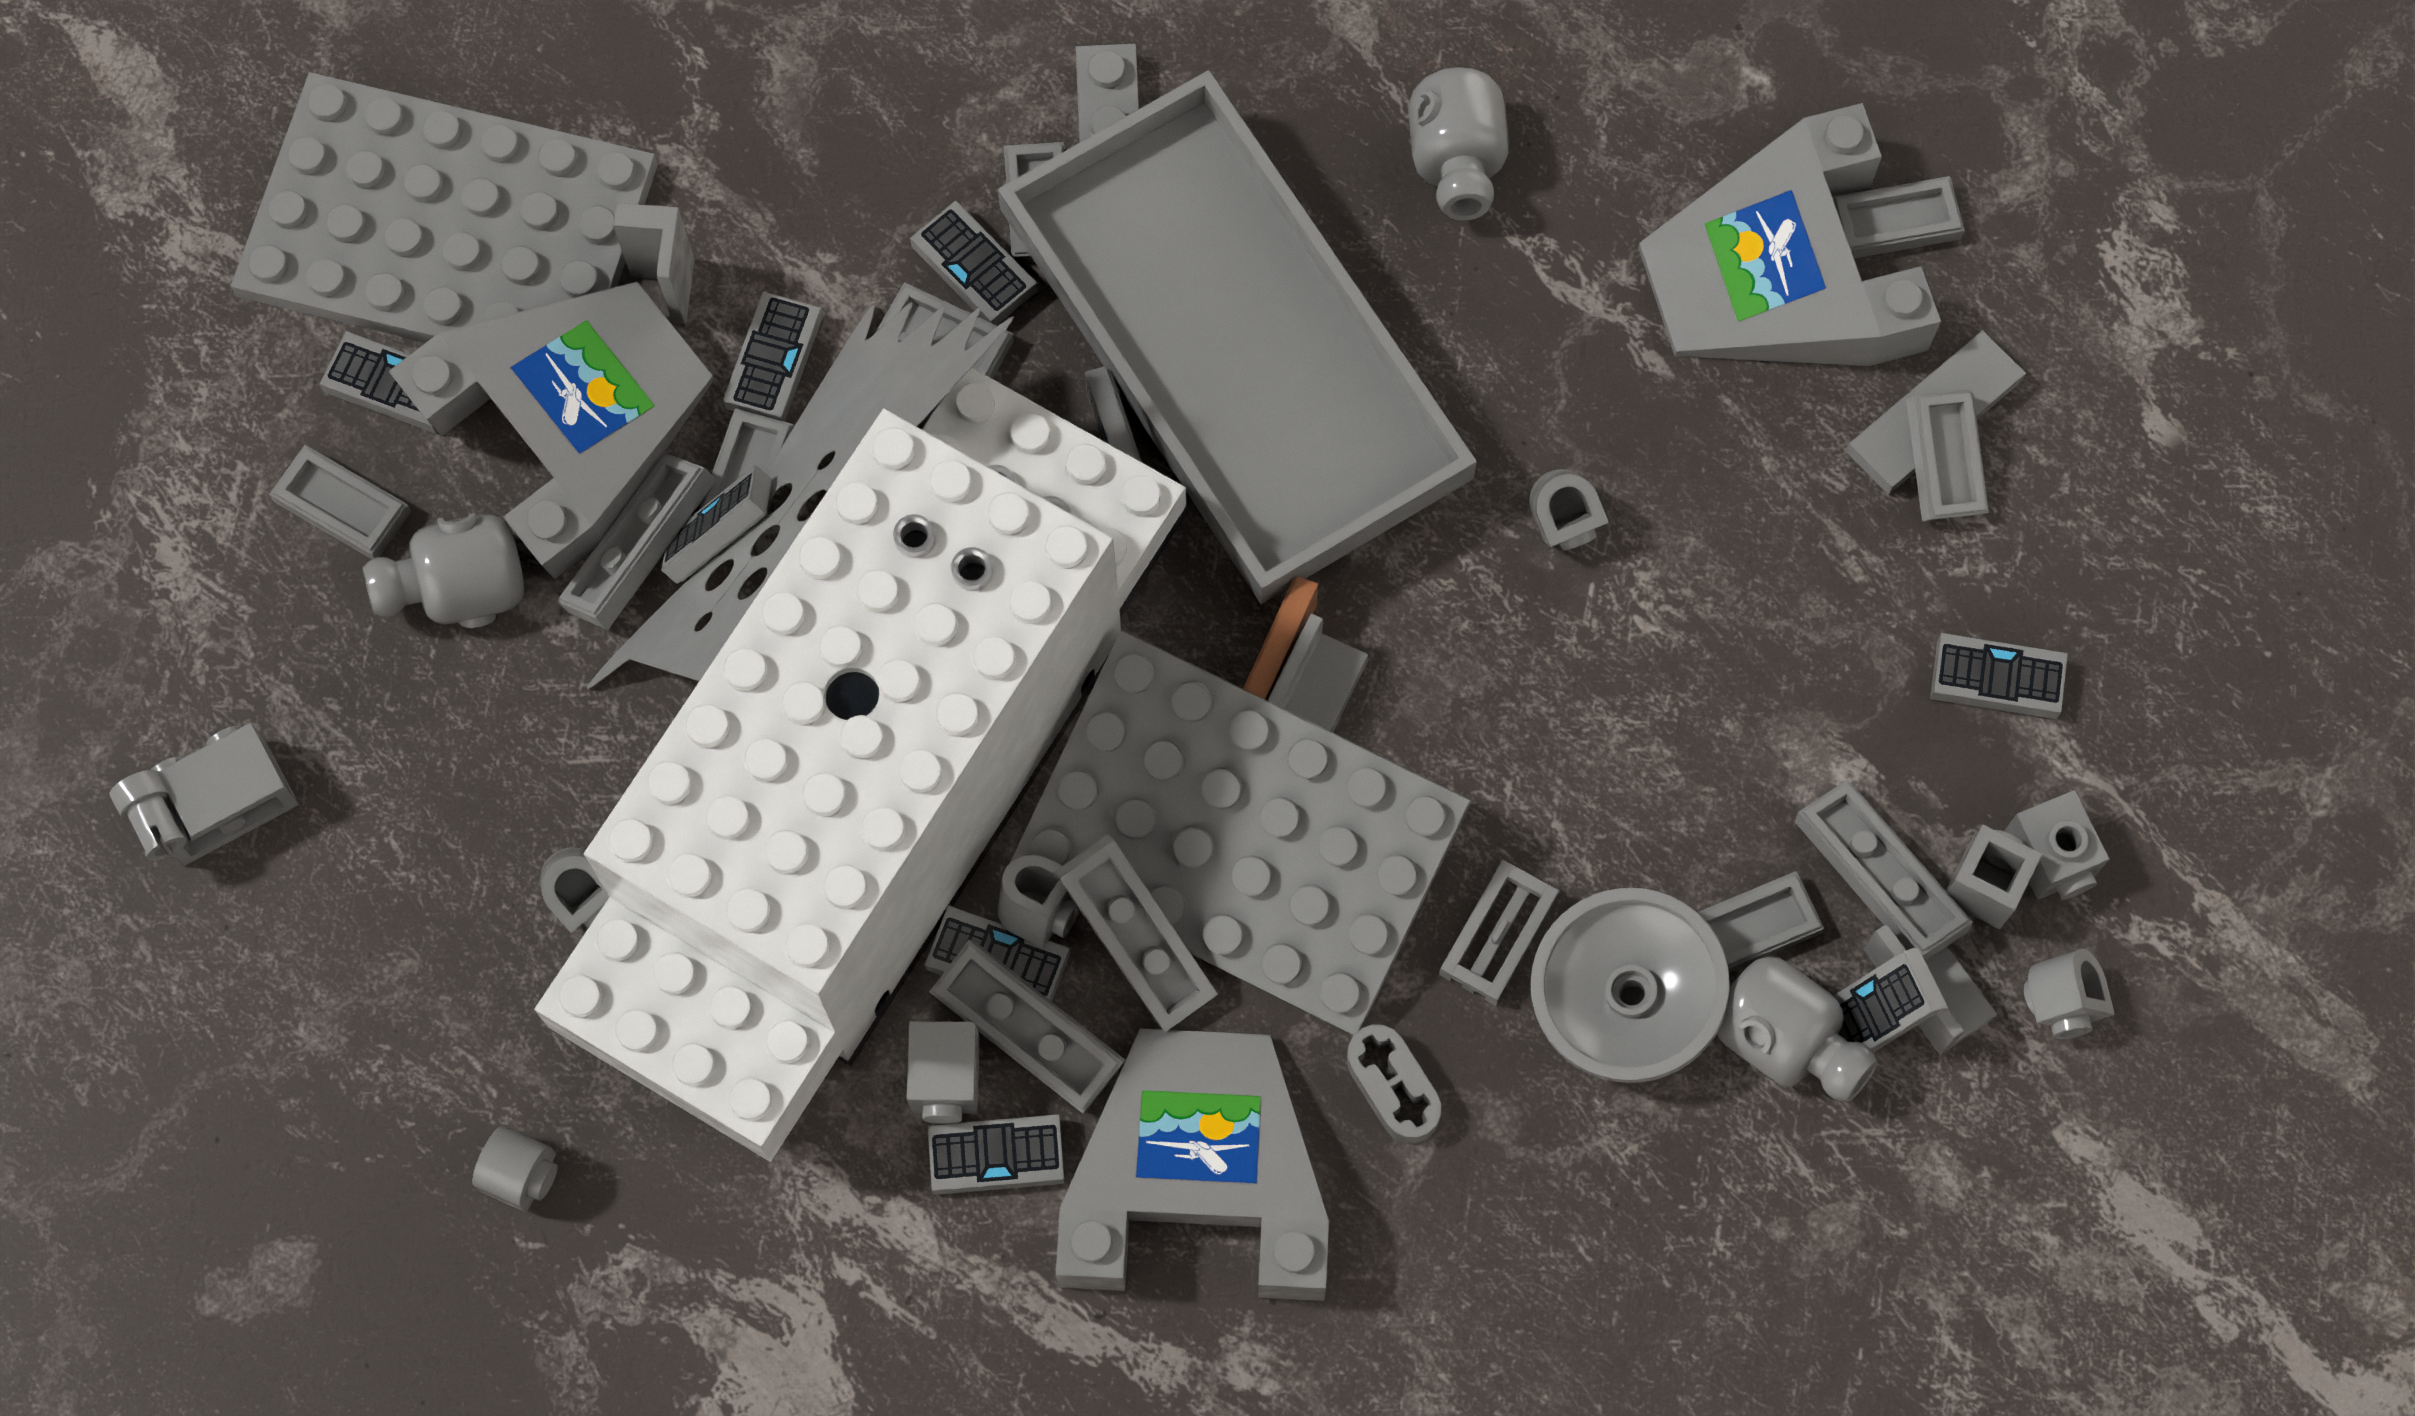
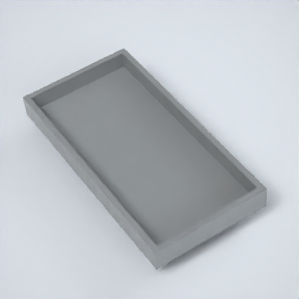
(1236, 336)

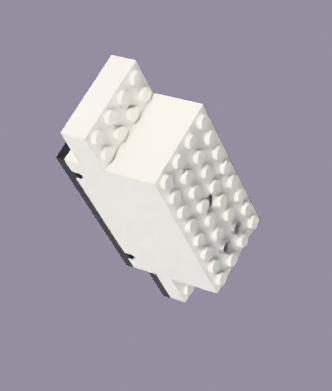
(856, 754)

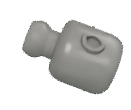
(1459, 138)
(456, 569)
(1792, 1029)

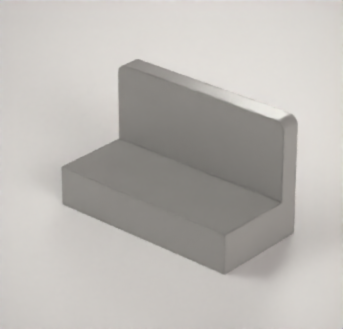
(659, 249)
(1318, 676)
(1966, 1004)

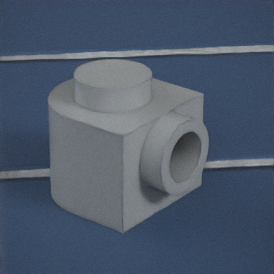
(1566, 509)
(572, 888)
(1035, 901)
(2068, 993)
(515, 1168)

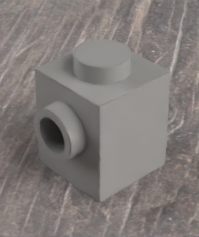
(2067, 844)
(1993, 875)
(943, 1070)

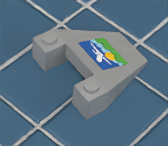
(1767, 265)
(589, 389)
(1197, 1138)

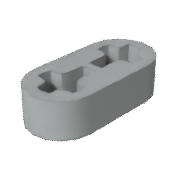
(1406, 1075)

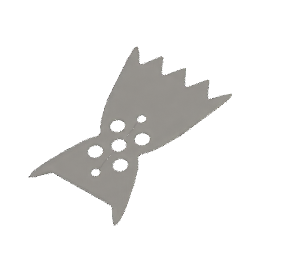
(864, 379)

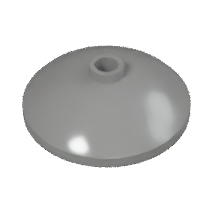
(1622, 943)

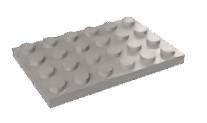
(432, 213)
(1249, 828)

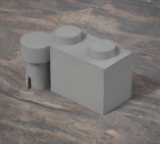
(205, 796)

